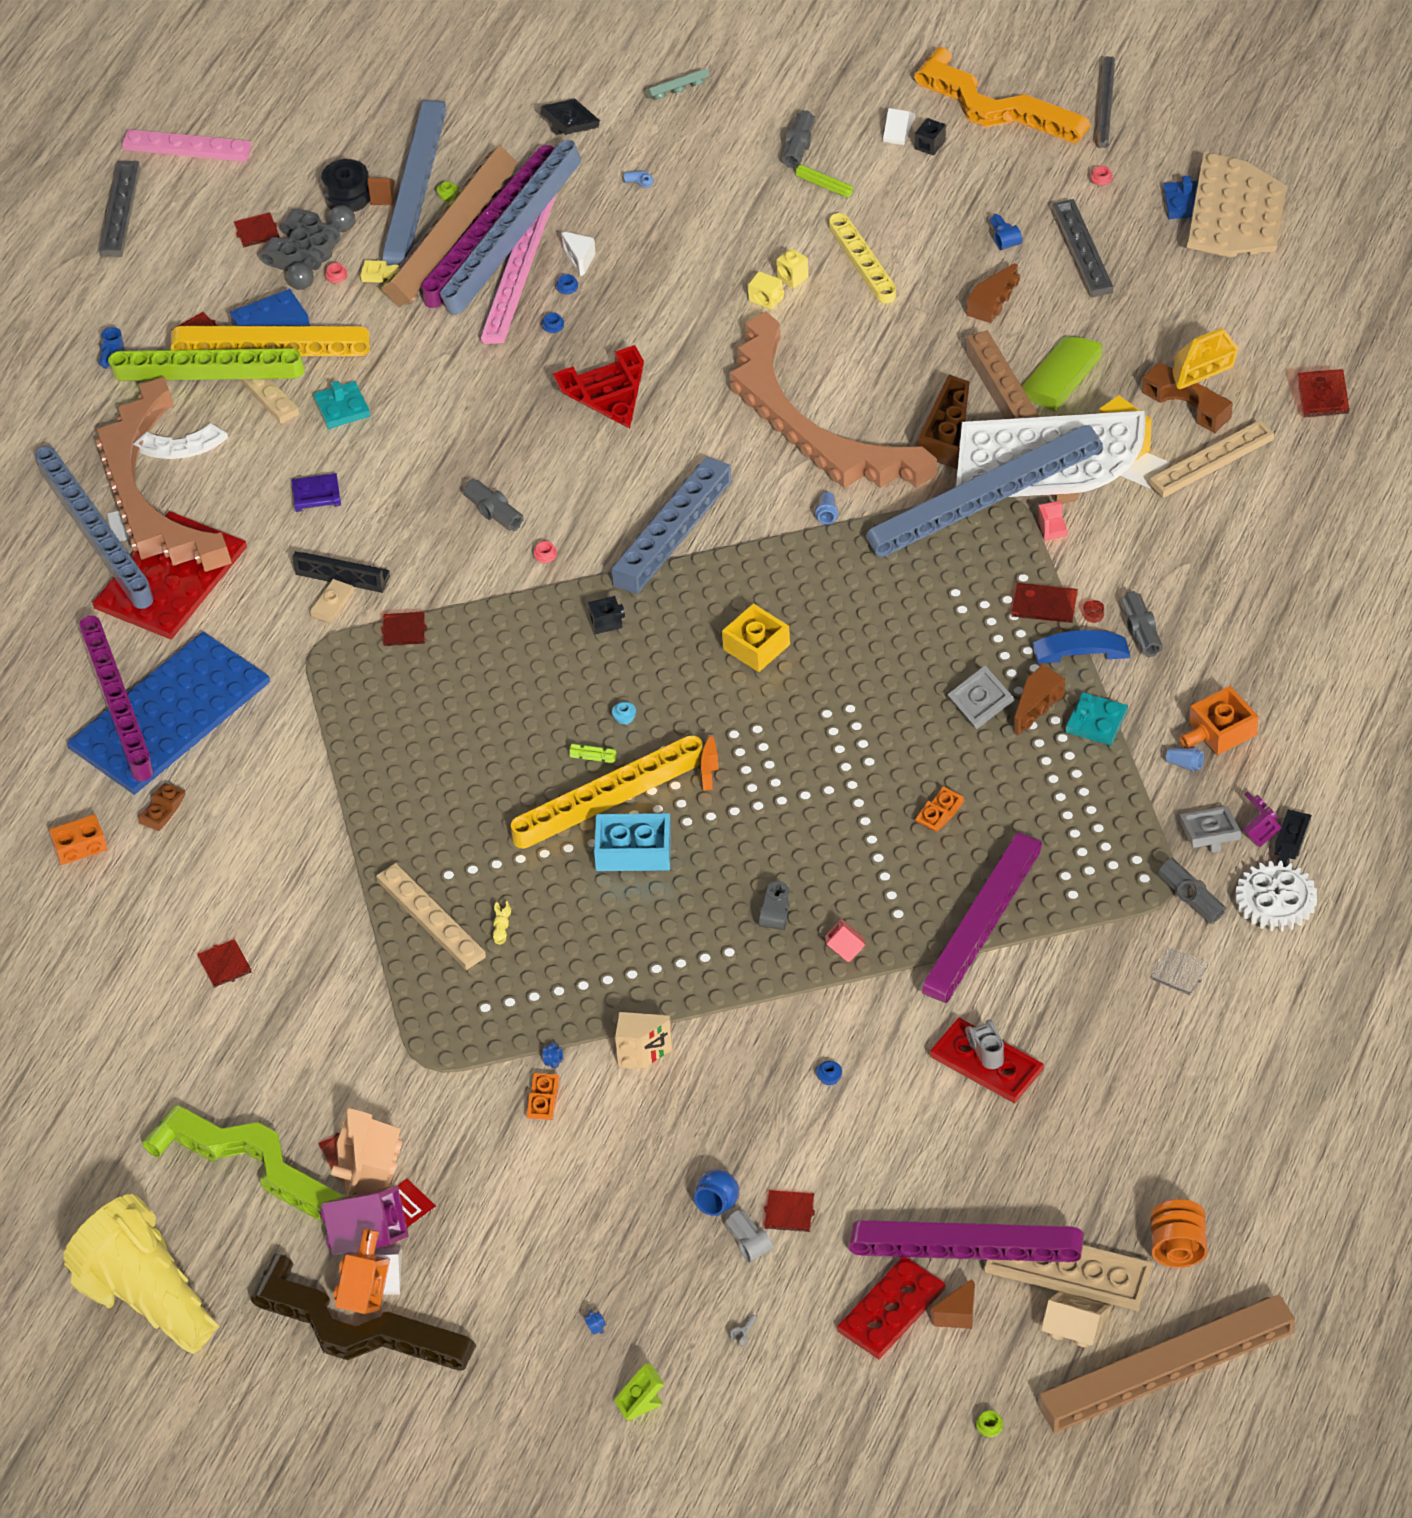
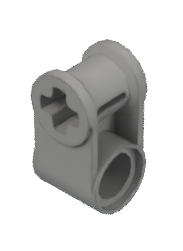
(987, 1044)

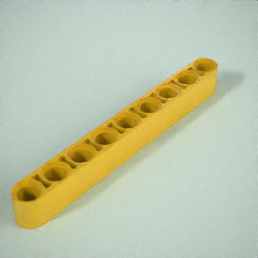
(305, 339)
(606, 792)

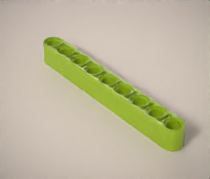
(207, 364)

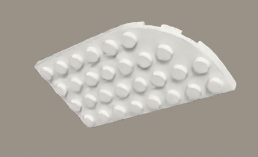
(996, 442)

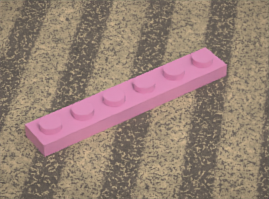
(187, 145)

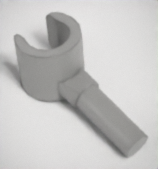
(743, 1331)

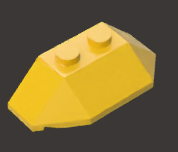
(1204, 358)

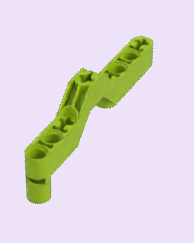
(251, 1139)

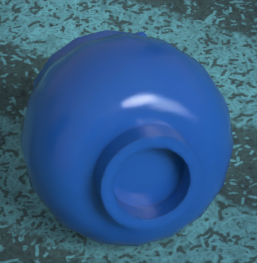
(716, 1192)

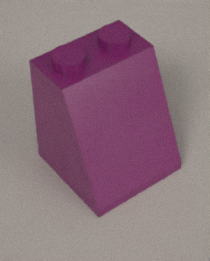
(371, 1210)

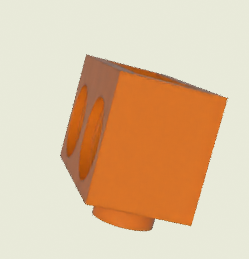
(78, 839)

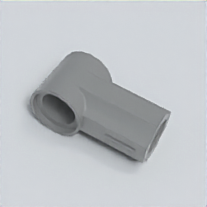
(751, 1241)

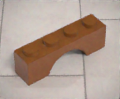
(1211, 408)

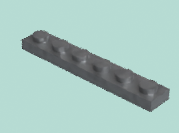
(119, 209)
(1083, 248)

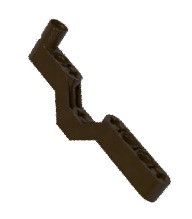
(350, 1341)

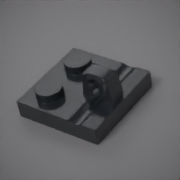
(569, 117)

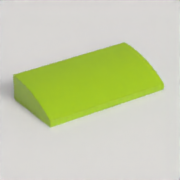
(1062, 371)

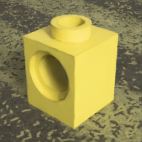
(792, 268)
(765, 290)

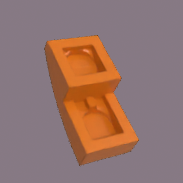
(709, 763)

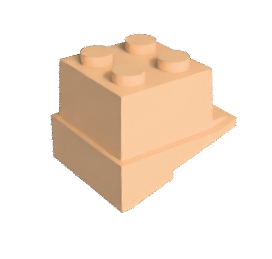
(366, 1153)

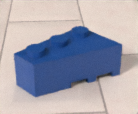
(275, 310)

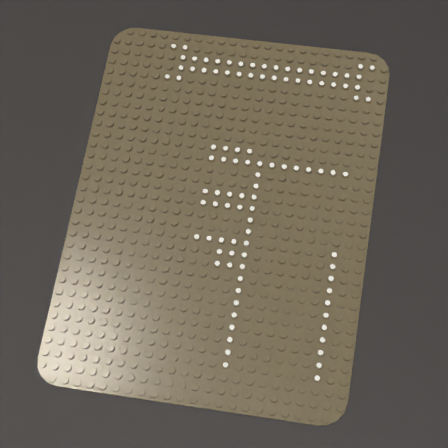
(812, 786)

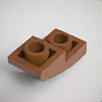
(163, 806)

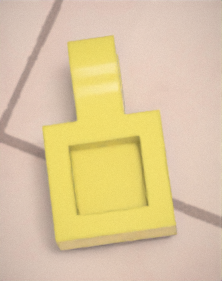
(376, 271)

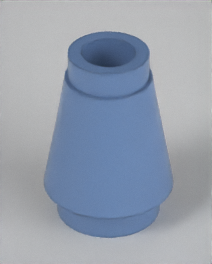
(827, 509)
(1187, 758)

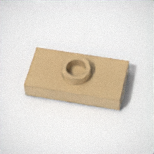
(332, 601)

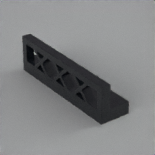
(347, 572)

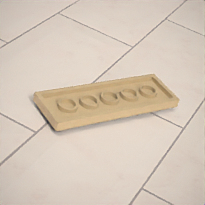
(1095, 1276)

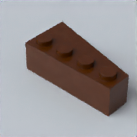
(944, 424)

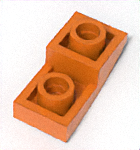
(940, 810)
(543, 1096)

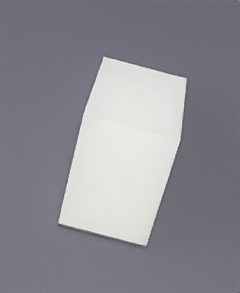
(898, 126)
(579, 250)
(394, 1272)

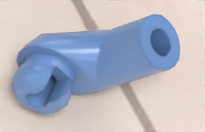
(640, 177)

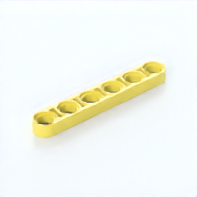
(866, 256)

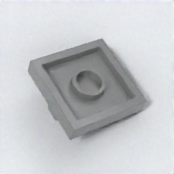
(980, 697)
(1210, 827)

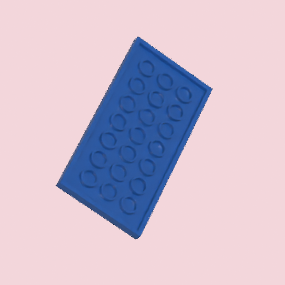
(173, 708)

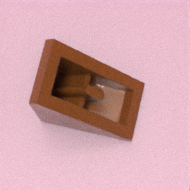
(381, 191)
(956, 1309)

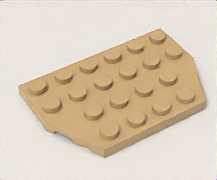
(1235, 208)

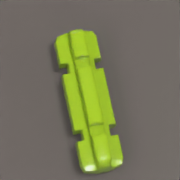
(593, 753)

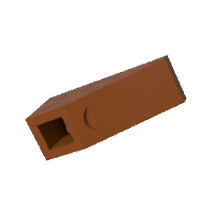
(989, 296)
(1039, 694)

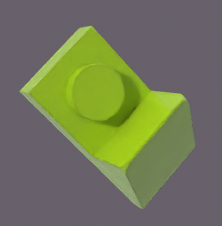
(640, 1393)

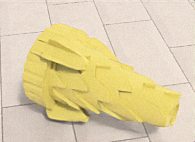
(128, 1258)

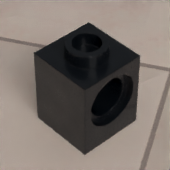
(930, 136)
(606, 614)

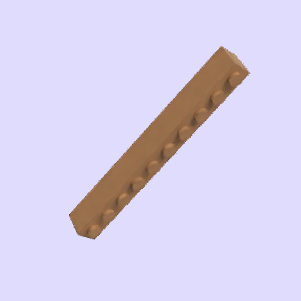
(450, 225)
(1003, 385)
(1166, 1363)

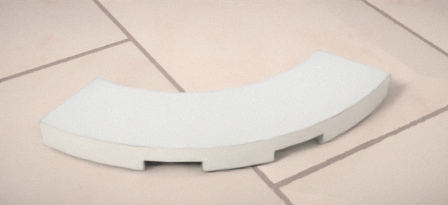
(192, 445)

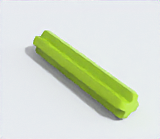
(824, 181)

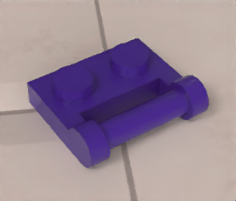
(316, 491)

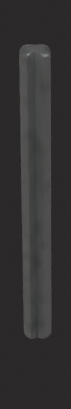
(1106, 102)

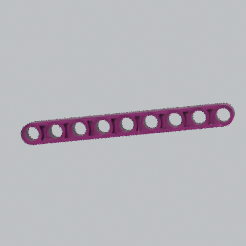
(116, 698)
(982, 917)
(966, 1241)

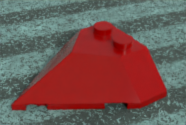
(607, 389)

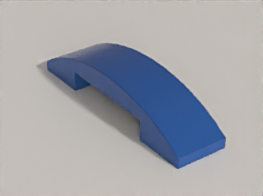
(1080, 642)

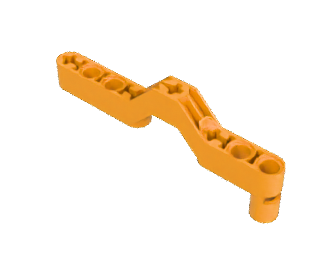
(986, 111)

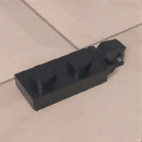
(1291, 836)

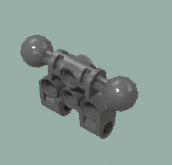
(308, 243)

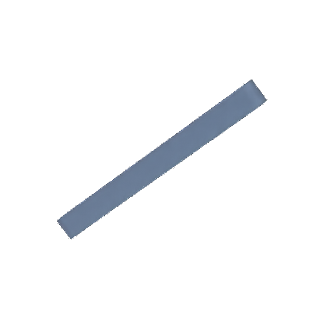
(414, 182)
(510, 227)
(984, 490)
(94, 527)

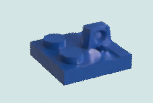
(1180, 198)

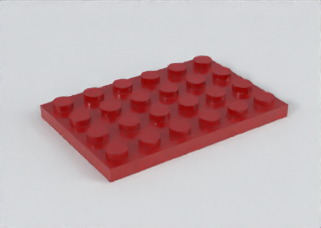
(175, 588)

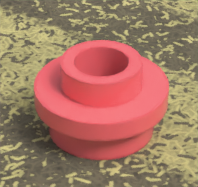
(1101, 175)
(336, 273)
(545, 552)

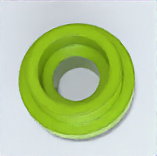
(447, 191)
(989, 1417)

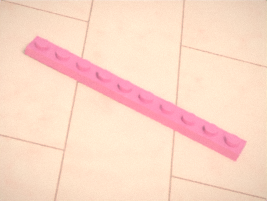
(513, 281)

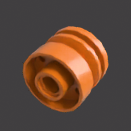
(1178, 1233)

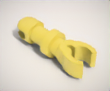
(501, 923)

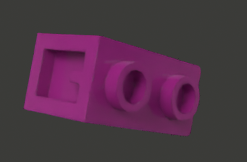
(1264, 825)

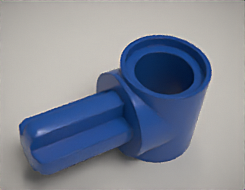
(1005, 234)
(111, 343)

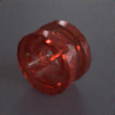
(1093, 617)

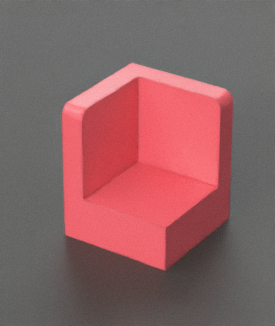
(1051, 521)
(845, 940)

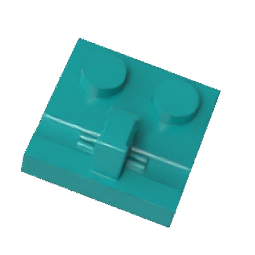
(341, 404)
(1097, 719)

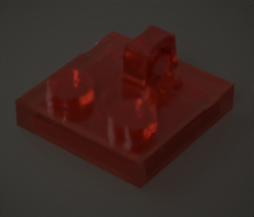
(1323, 393)

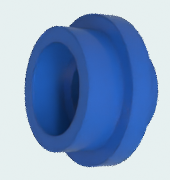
(567, 284)
(553, 323)
(552, 1055)
(829, 1078)
(595, 1322)

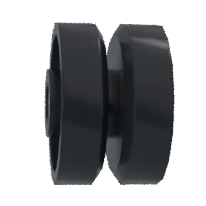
(346, 184)

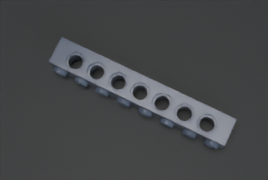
(671, 525)

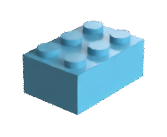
(632, 842)

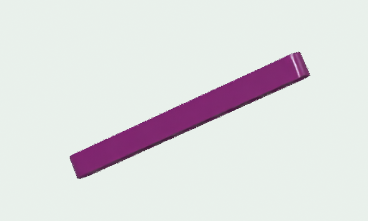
(464, 247)

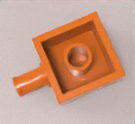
(1221, 721)
(362, 1277)

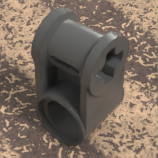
(775, 906)

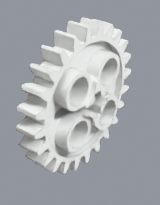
(1276, 896)

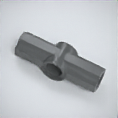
(798, 139)
(493, 505)
(1141, 624)
(1180, 880)

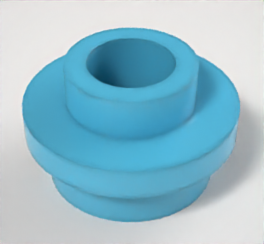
(624, 712)

